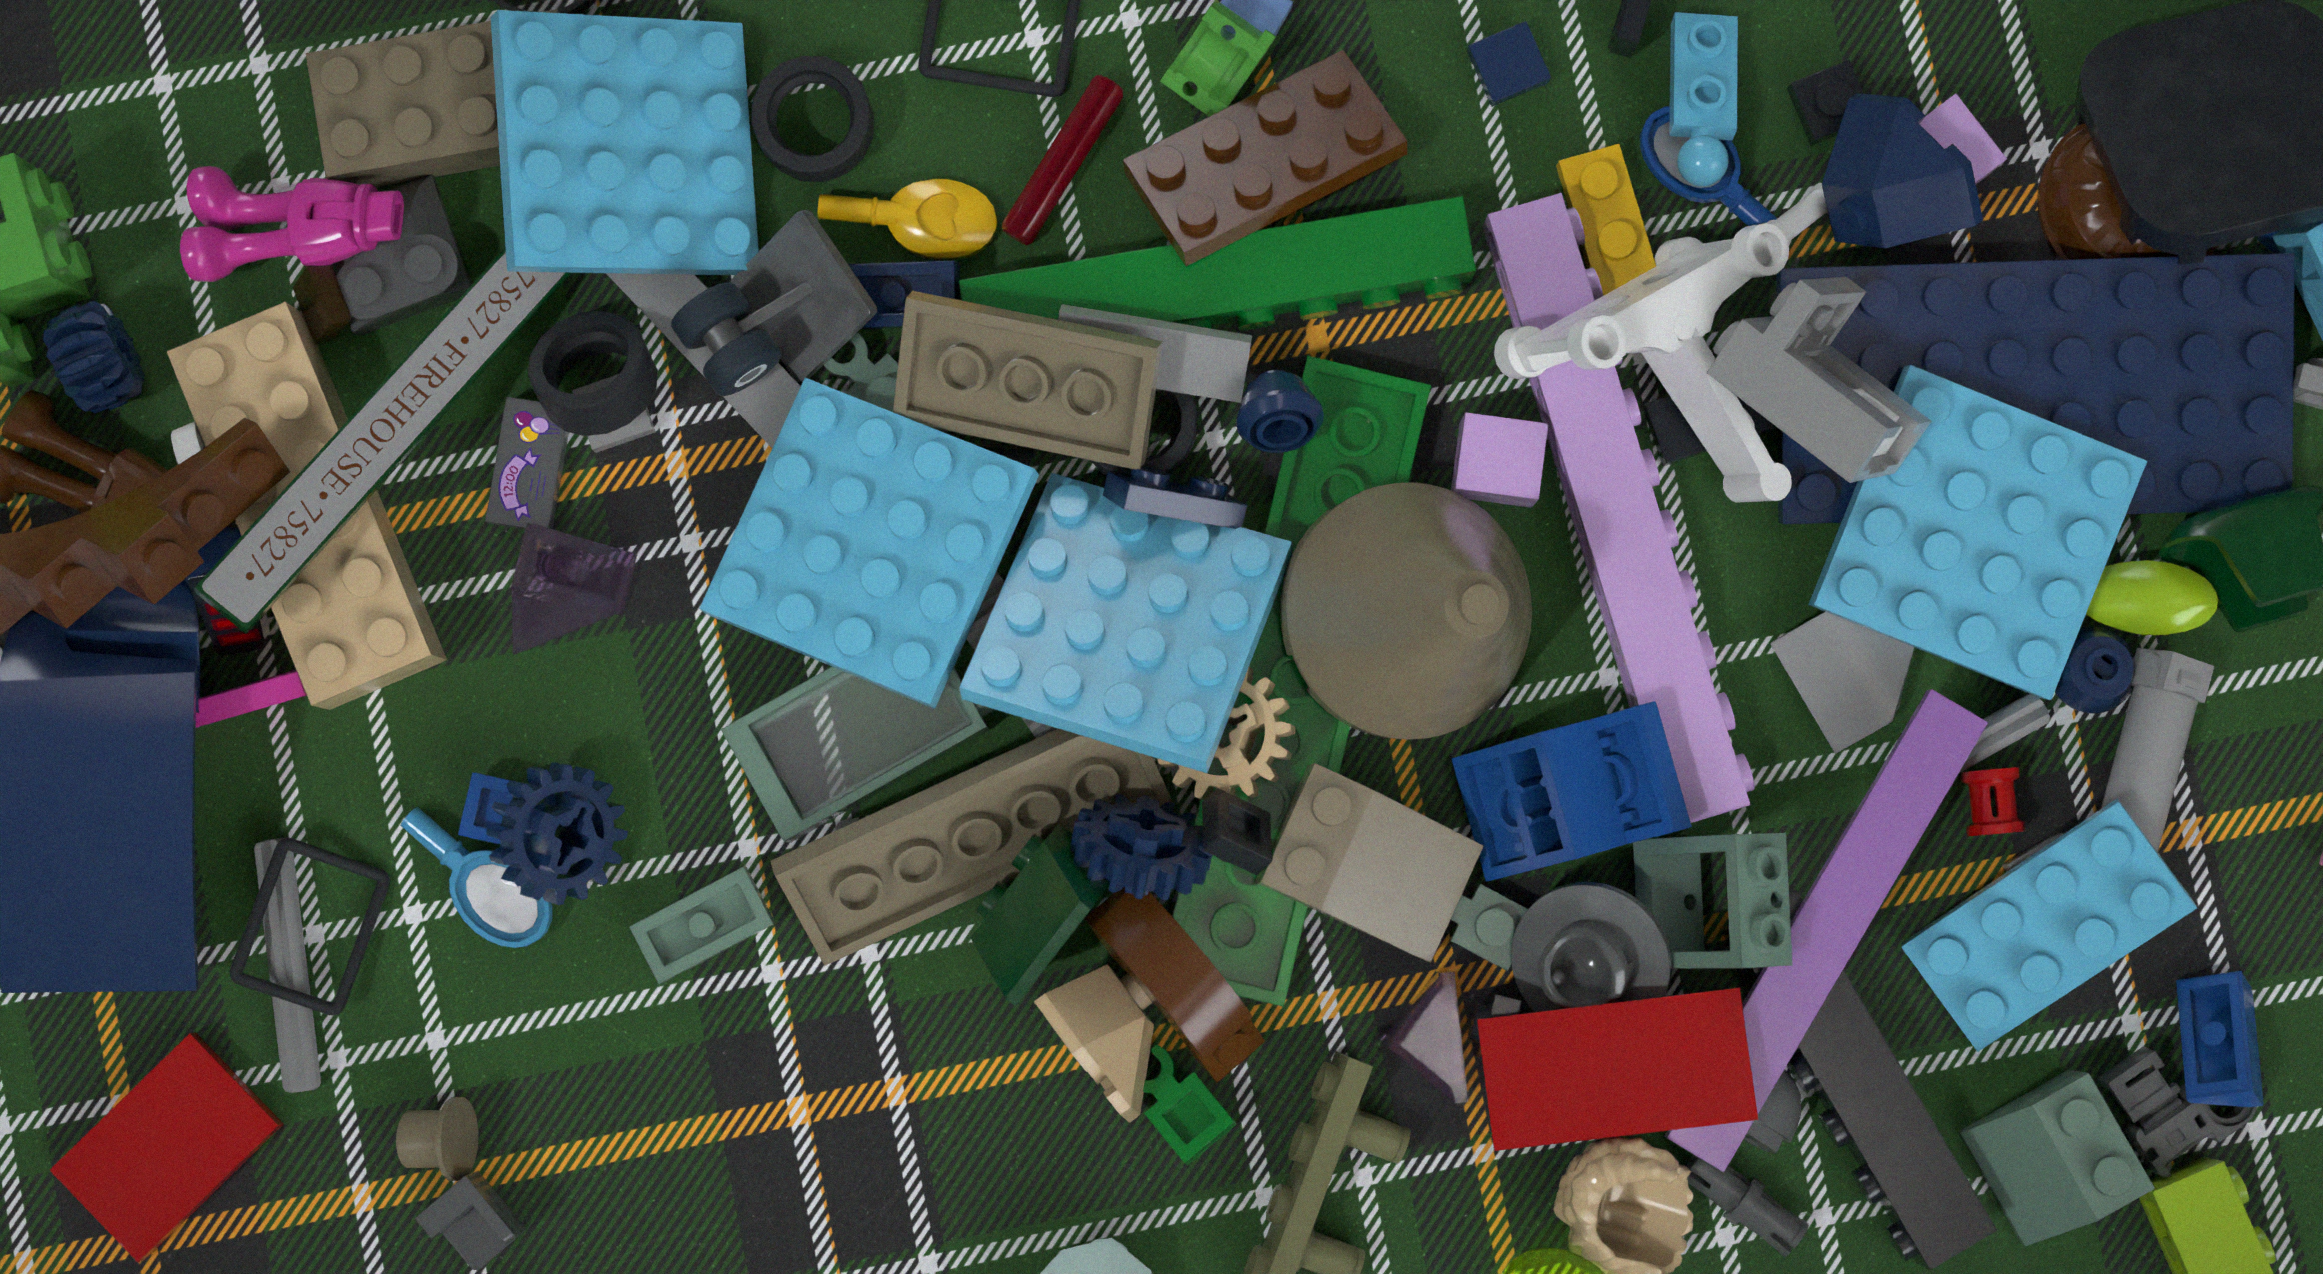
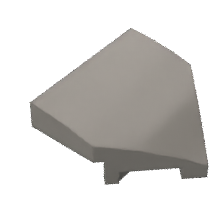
(1845, 675)

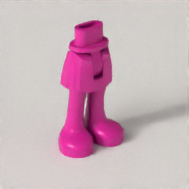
(322, 215)

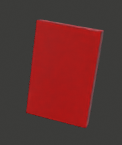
(166, 1147)

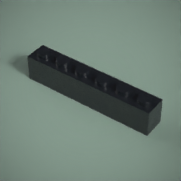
(1884, 1127)

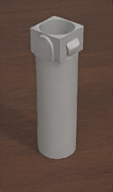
(2156, 736)

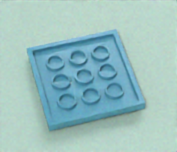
(623, 144)
(1981, 536)
(869, 542)
(1127, 624)

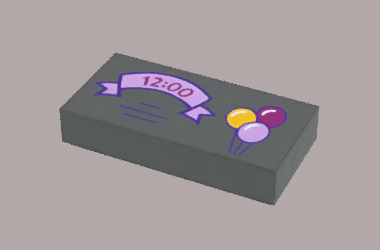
(526, 467)

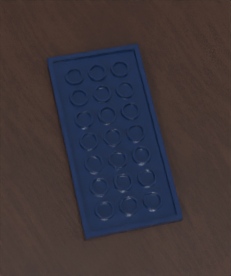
(2123, 350)

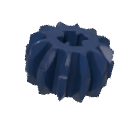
(94, 357)

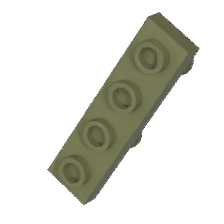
(1315, 1152)

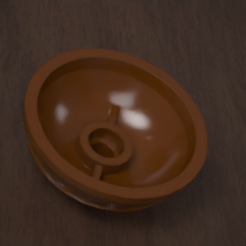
(2080, 207)

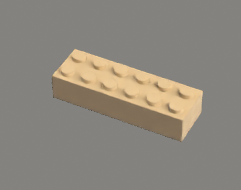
(356, 607)

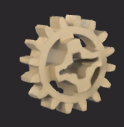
(1236, 757)

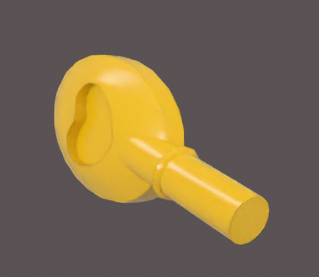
(926, 218)

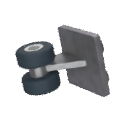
(799, 307)

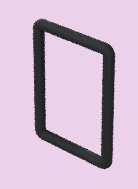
(998, 82)
(260, 906)

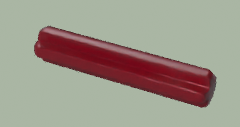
(1062, 159)

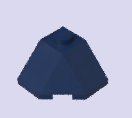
(1893, 178)

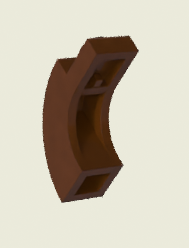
(1177, 980)

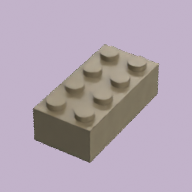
(407, 106)

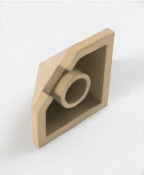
(1105, 1032)

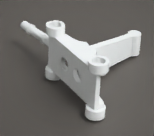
(1665, 321)

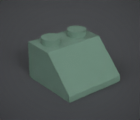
(2056, 1158)

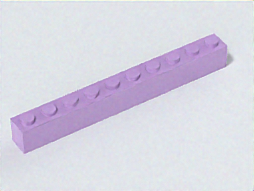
(1617, 513)

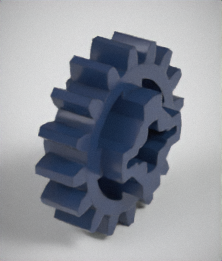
(527, 833)
(1140, 846)

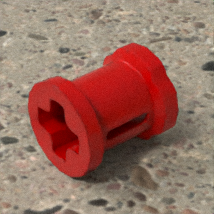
(2006, 808)

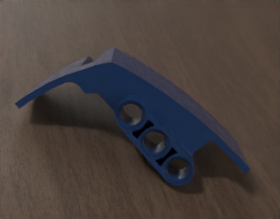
(100, 798)

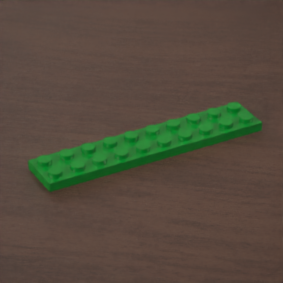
(1362, 444)

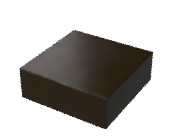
(322, 303)

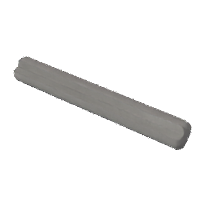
(288, 968)

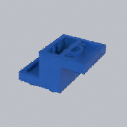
(1571, 791)

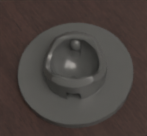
(1589, 949)

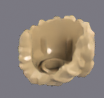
(1626, 1207)

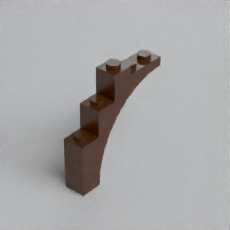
(140, 539)

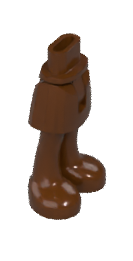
(33, 427)

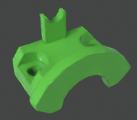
(1217, 59)

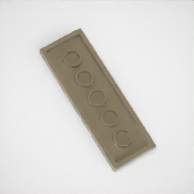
(952, 839)

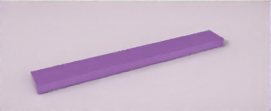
(1845, 902)

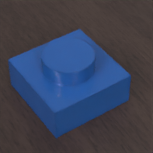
(478, 809)

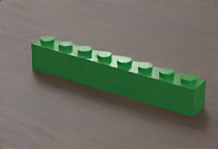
(1260, 275)

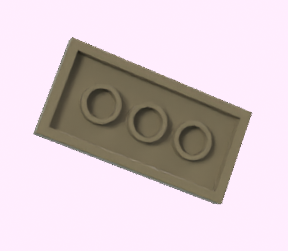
(1027, 379)

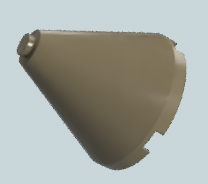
(1406, 611)

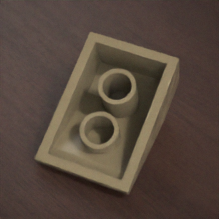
(1369, 862)

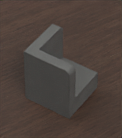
(472, 1220)

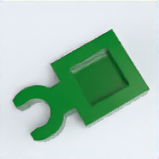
(1185, 1111)

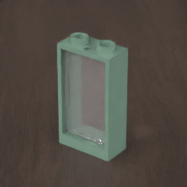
(842, 744)

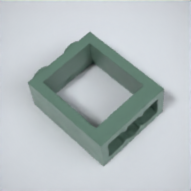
(1755, 868)

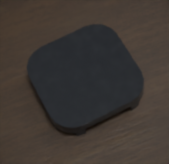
(2210, 124)

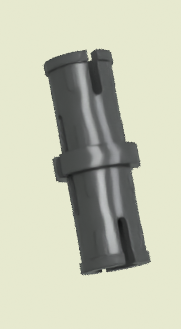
(1748, 1204)

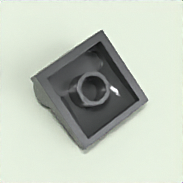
(407, 273)

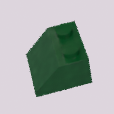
(1035, 914)

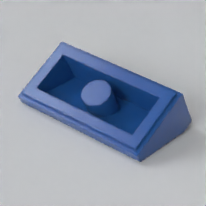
(2219, 1040)

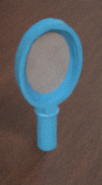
(477, 891)

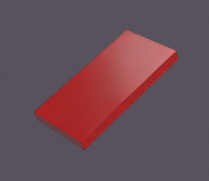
(1617, 1069)

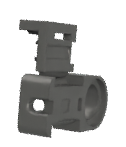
(2166, 1121)

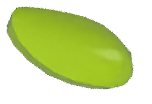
(2152, 598)

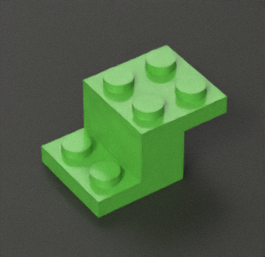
(37, 260)

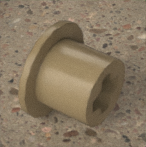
(440, 1138)

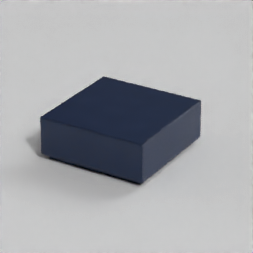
(1508, 64)

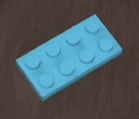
(2048, 925)

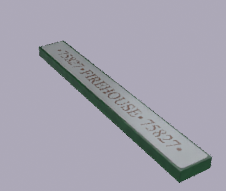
(374, 441)

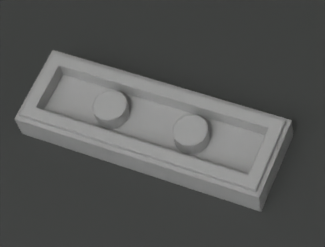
(1191, 358)

